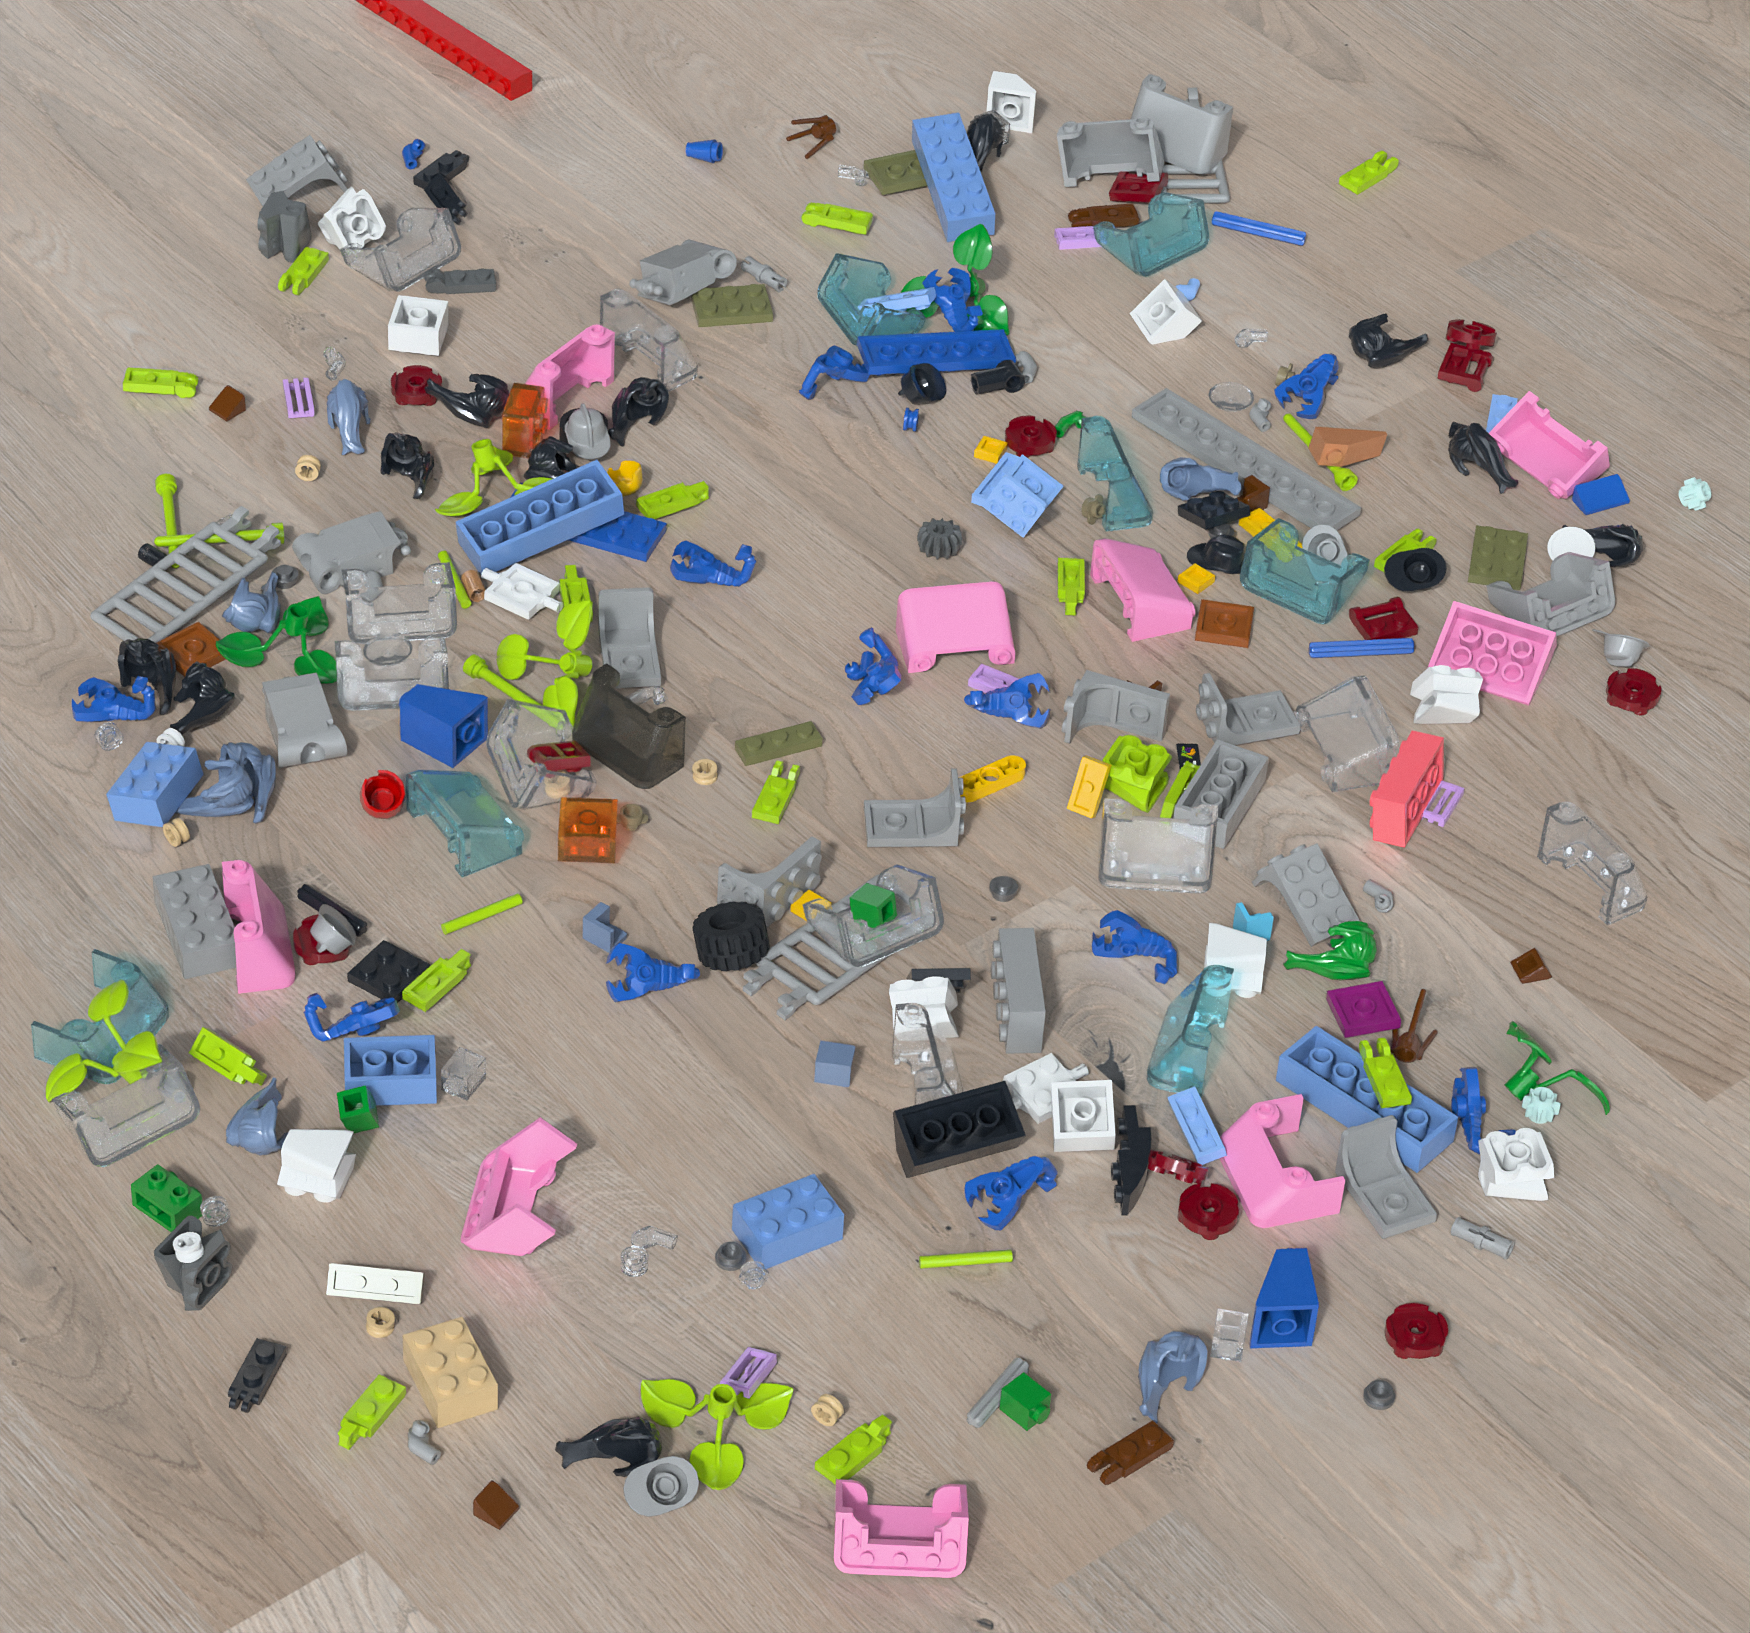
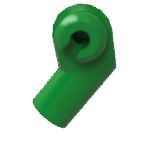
(1067, 421)

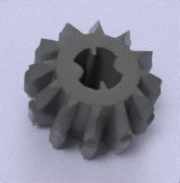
(939, 538)

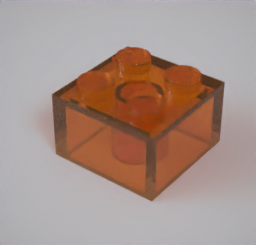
(524, 419)
(587, 830)

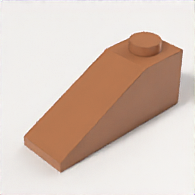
(1345, 446)

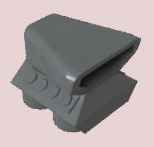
(283, 227)
(199, 1279)

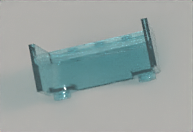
(94, 1041)

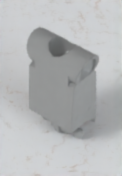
(682, 271)
(355, 544)
(301, 721)

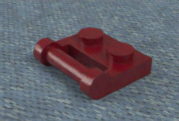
(1136, 189)
(1456, 365)
(1385, 627)
(564, 755)

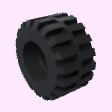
(731, 936)

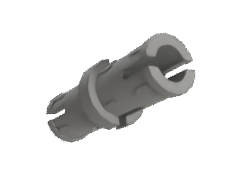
(764, 274)
(1482, 1238)

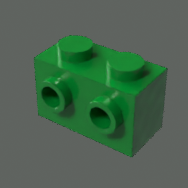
(165, 1197)

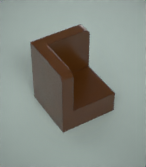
(1255, 493)

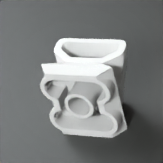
(352, 220)
(1447, 695)
(1238, 951)
(934, 994)
(316, 1163)
(1515, 1165)

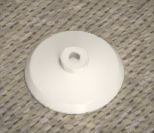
(1571, 540)

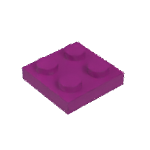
(1363, 1009)

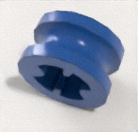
(911, 419)

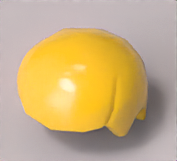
(627, 477)

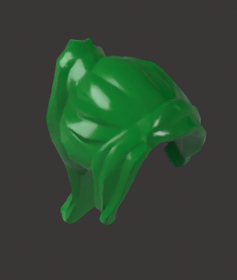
(1349, 958)

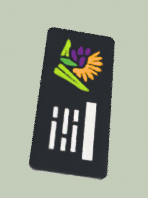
(1188, 752)

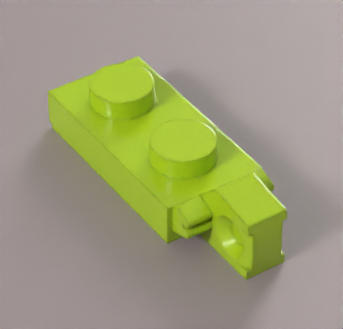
(672, 499)
(1070, 583)
(573, 588)
(1178, 787)
(437, 980)
(226, 1058)
(370, 1410)
(854, 1450)

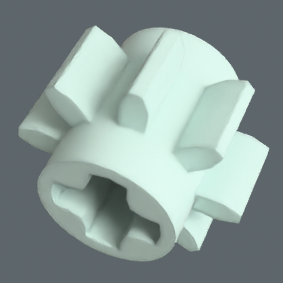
(1694, 493)
(1541, 1105)

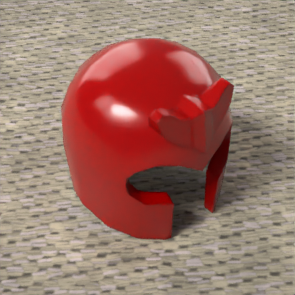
(382, 795)

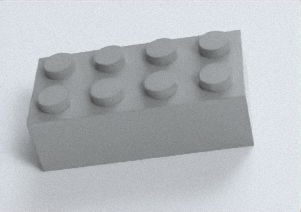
(1227, 779)
(196, 920)
(1018, 990)

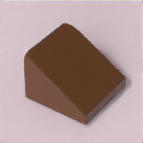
(228, 403)
(1530, 967)
(494, 1505)

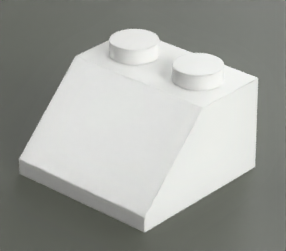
(1012, 100)
(1165, 314)

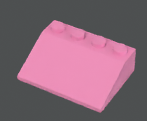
(1503, 650)

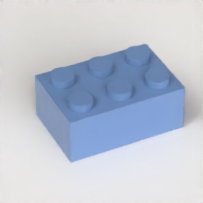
(155, 784)
(392, 1068)
(788, 1221)

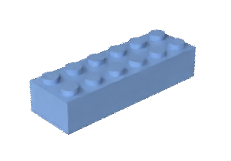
(952, 174)
(540, 518)
(1336, 1083)

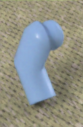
(1189, 290)

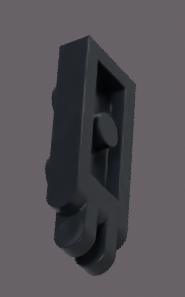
(447, 164)
(446, 196)
(256, 1374)

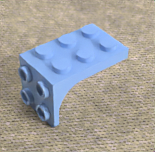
(1022, 495)

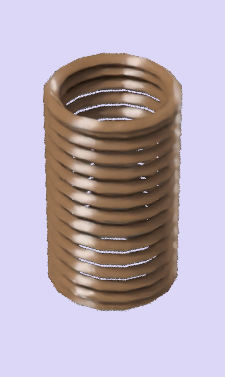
(473, 585)

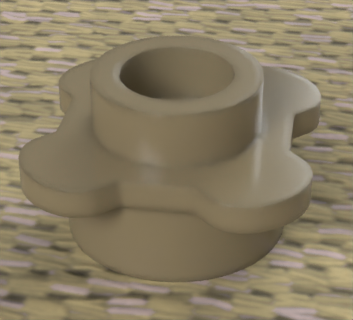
(1284, 373)
(1093, 508)
(631, 817)

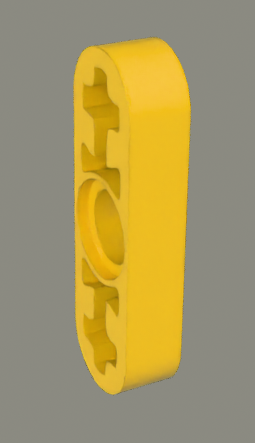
(1006, 770)

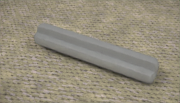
(991, 1399)

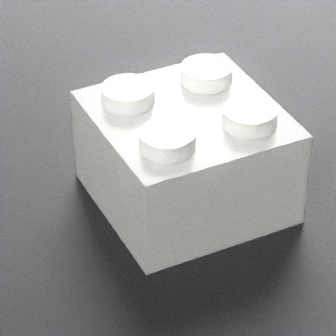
(418, 325)
(1082, 1116)

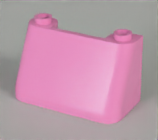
(581, 361)
(1548, 448)
(1144, 586)
(952, 622)
(262, 935)
(900, 1537)

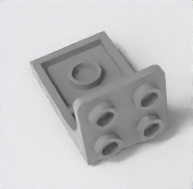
(295, 169)
(629, 635)
(1115, 704)
(1246, 717)
(917, 822)
(774, 889)
(1309, 891)
(1379, 1180)

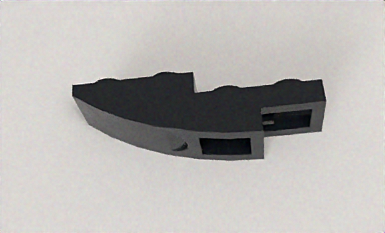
(1132, 1160)

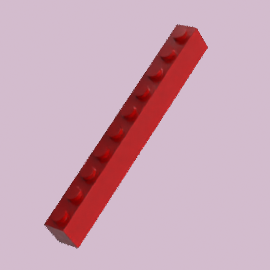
(456, 45)

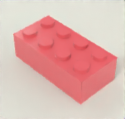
(1407, 788)

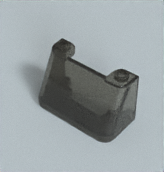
(627, 738)

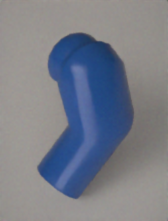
(412, 152)
(857, 671)

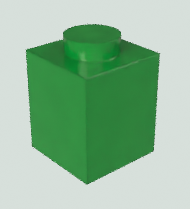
(873, 905)
(357, 1109)
(1025, 1401)

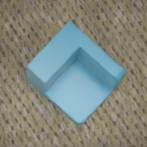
(1254, 924)

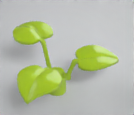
(487, 460)
(573, 627)
(135, 1055)
(715, 1464)

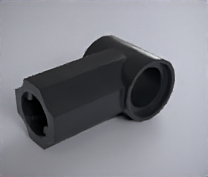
(1004, 376)

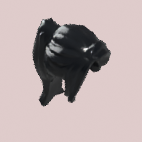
(984, 134)
(1376, 345)
(638, 400)
(475, 407)
(1478, 445)
(406, 456)
(549, 458)
(1618, 542)
(147, 660)
(209, 693)
(627, 1439)

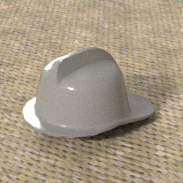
(587, 433)
(1326, 543)
(1622, 649)
(332, 931)
(661, 1486)

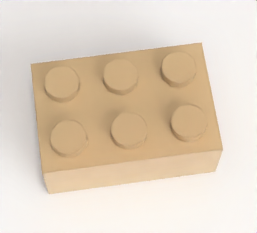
(450, 1372)

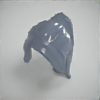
(345, 408)
(1187, 478)
(254, 610)
(260, 769)
(224, 798)
(256, 1123)
(1165, 1361)

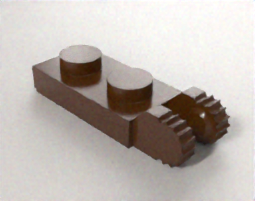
(1120, 215)
(1131, 1453)

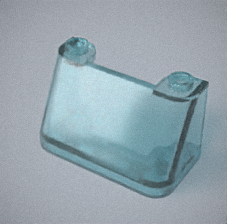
(1172, 233)
(848, 284)
(1107, 459)
(1296, 577)
(466, 817)
(1184, 1037)

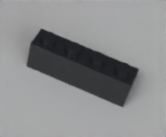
(956, 1129)

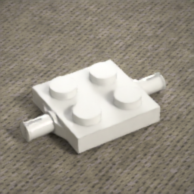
(521, 591)
(1032, 1085)

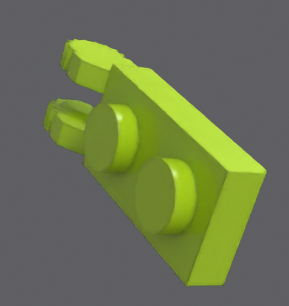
(1368, 173)
(837, 217)
(303, 270)
(160, 382)
(1406, 543)
(776, 794)
(1384, 1075)

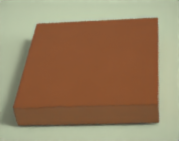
(1224, 623)
(192, 645)

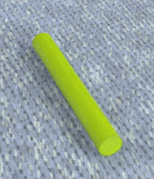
(460, 590)
(481, 914)
(962, 1259)

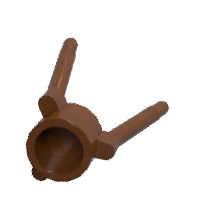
(823, 128)
(1408, 1046)

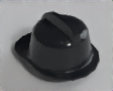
(922, 384)
(1220, 554)
(1415, 569)

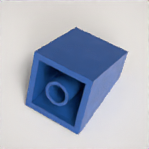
(443, 722)
(1286, 1303)

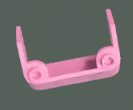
(506, 1189)
(1265, 1189)

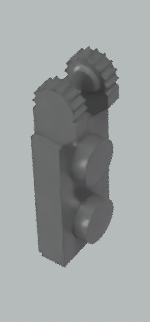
(460, 281)

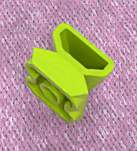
(1137, 771)

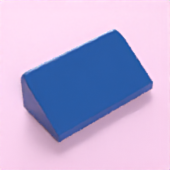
(1600, 494)

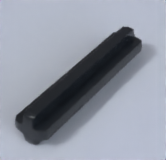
(316, 900)

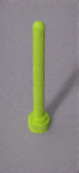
(1344, 477)
(166, 487)
(247, 535)
(477, 668)

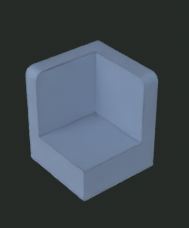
(599, 930)
(834, 1063)

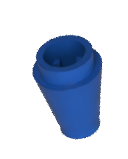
(705, 150)

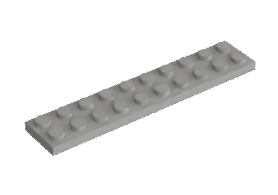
(1233, 452)

